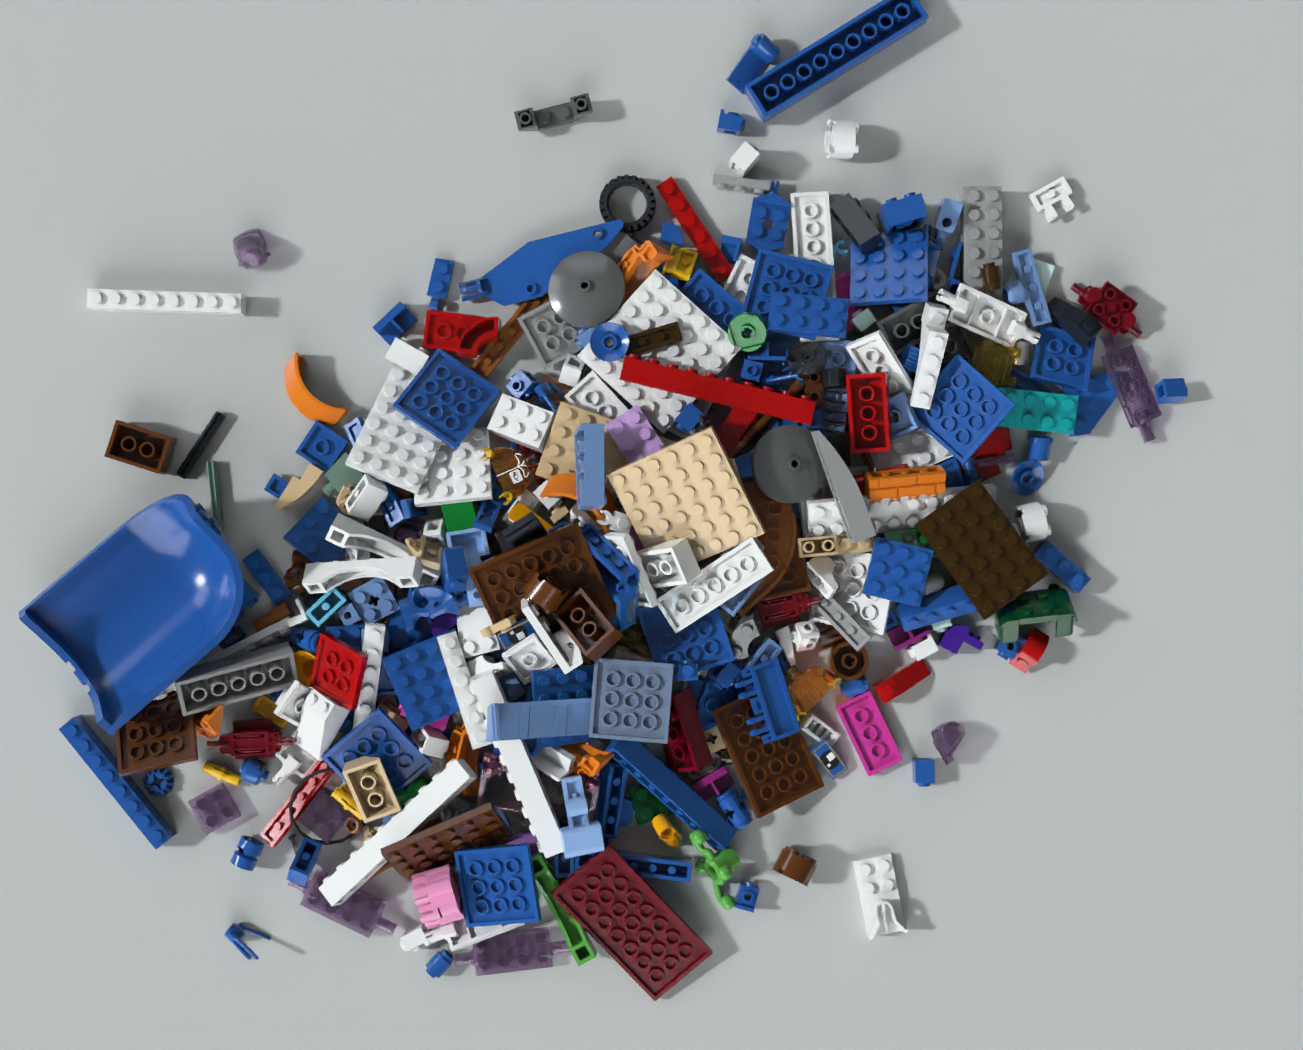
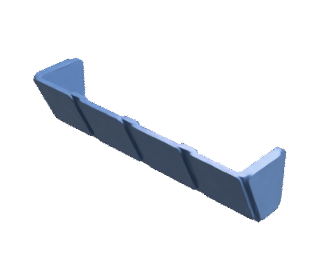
(538, 719)

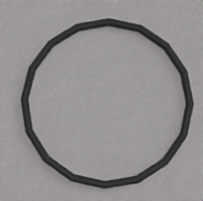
(291, 810)

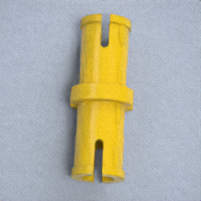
(222, 773)
(347, 801)

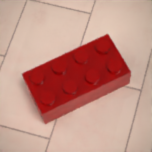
(869, 412)

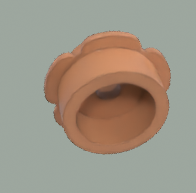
(349, 825)

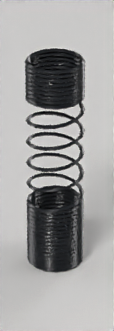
(832, 379)

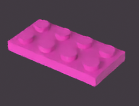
(868, 733)

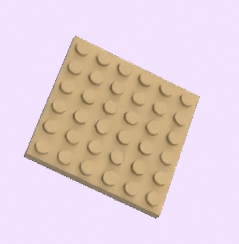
(687, 494)

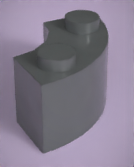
(744, 631)

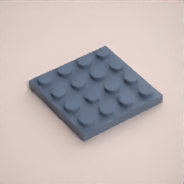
(631, 700)

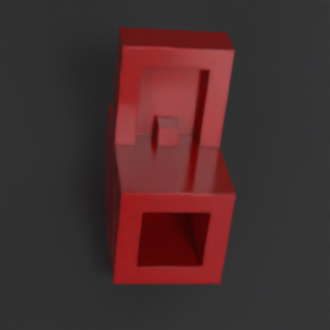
(1031, 650)

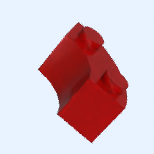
(477, 336)
(996, 443)

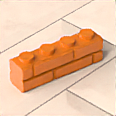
(904, 482)

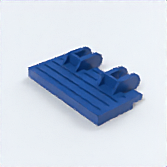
(771, 699)

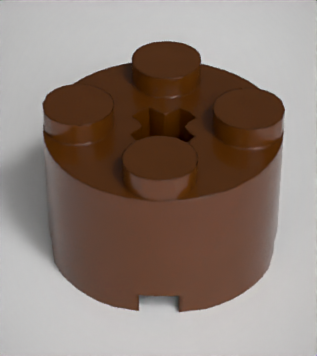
(545, 590)
(841, 669)
(794, 866)

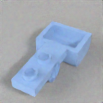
(475, 548)
(581, 835)

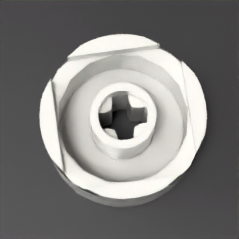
(841, 139)
(1031, 521)

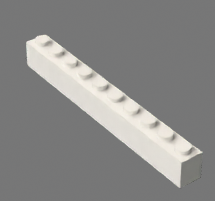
(521, 770)
(407, 822)

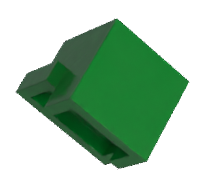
(460, 515)

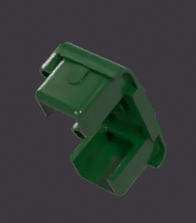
(1036, 607)

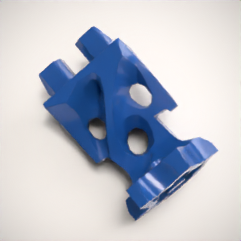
(438, 603)

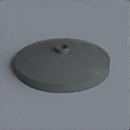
(598, 301)
(773, 466)

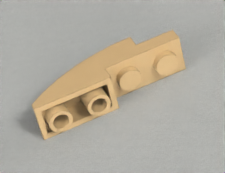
(831, 546)

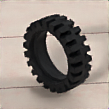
(638, 183)

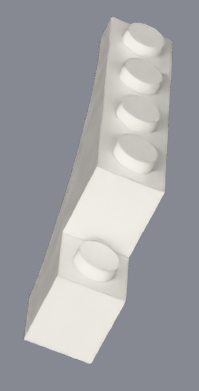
(931, 353)

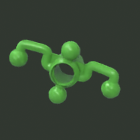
(717, 865)

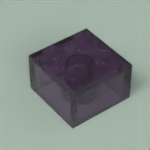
(324, 815)

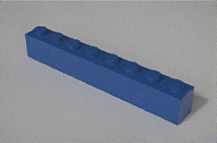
(122, 788)
(672, 791)

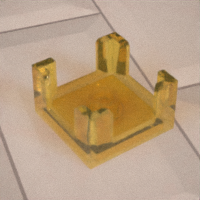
(996, 362)

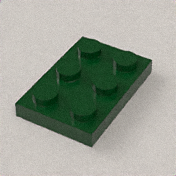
(647, 805)

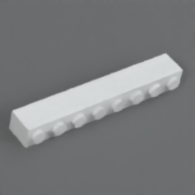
(166, 302)

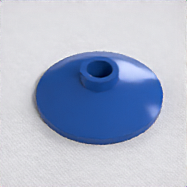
(609, 331)
(1027, 477)

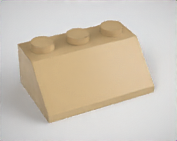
(370, 788)

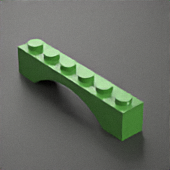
(574, 933)

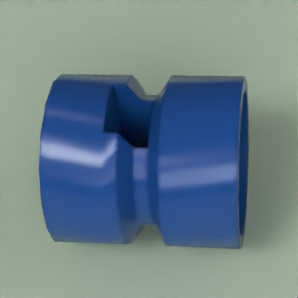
(247, 852)

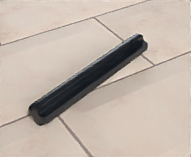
(200, 445)

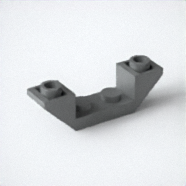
(555, 115)

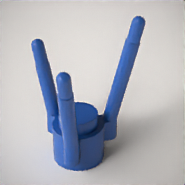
(773, 380)
(543, 392)
(235, 934)

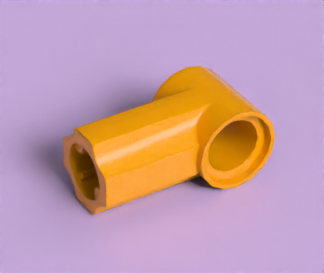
(666, 830)

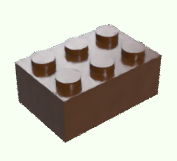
(140, 447)
(588, 624)

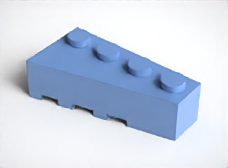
(590, 466)

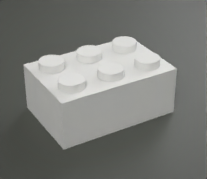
(521, 423)

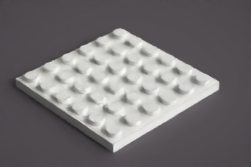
(703, 347)

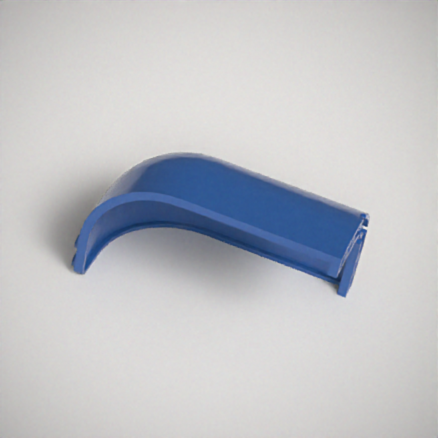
(142, 606)

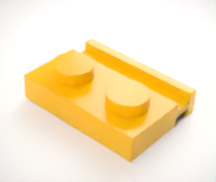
(682, 264)

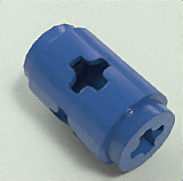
(308, 638)
(730, 800)

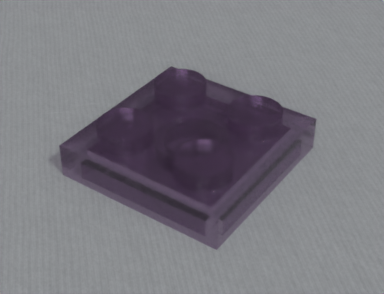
(214, 808)

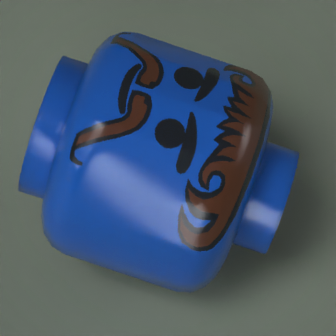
(234, 636)
(254, 771)

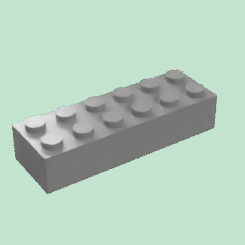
(980, 235)
(236, 678)

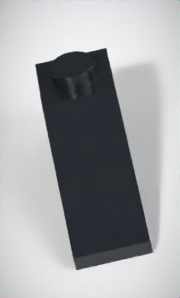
(1074, 321)

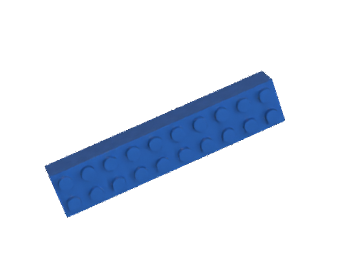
(833, 55)

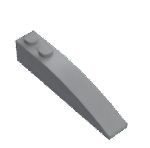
(846, 493)

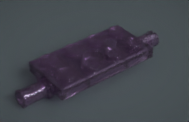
(1131, 386)
(359, 912)
(513, 952)

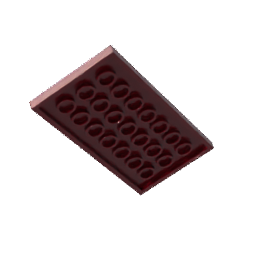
(631, 922)

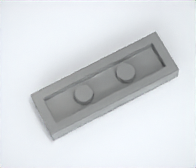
(741, 184)

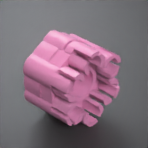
(440, 894)

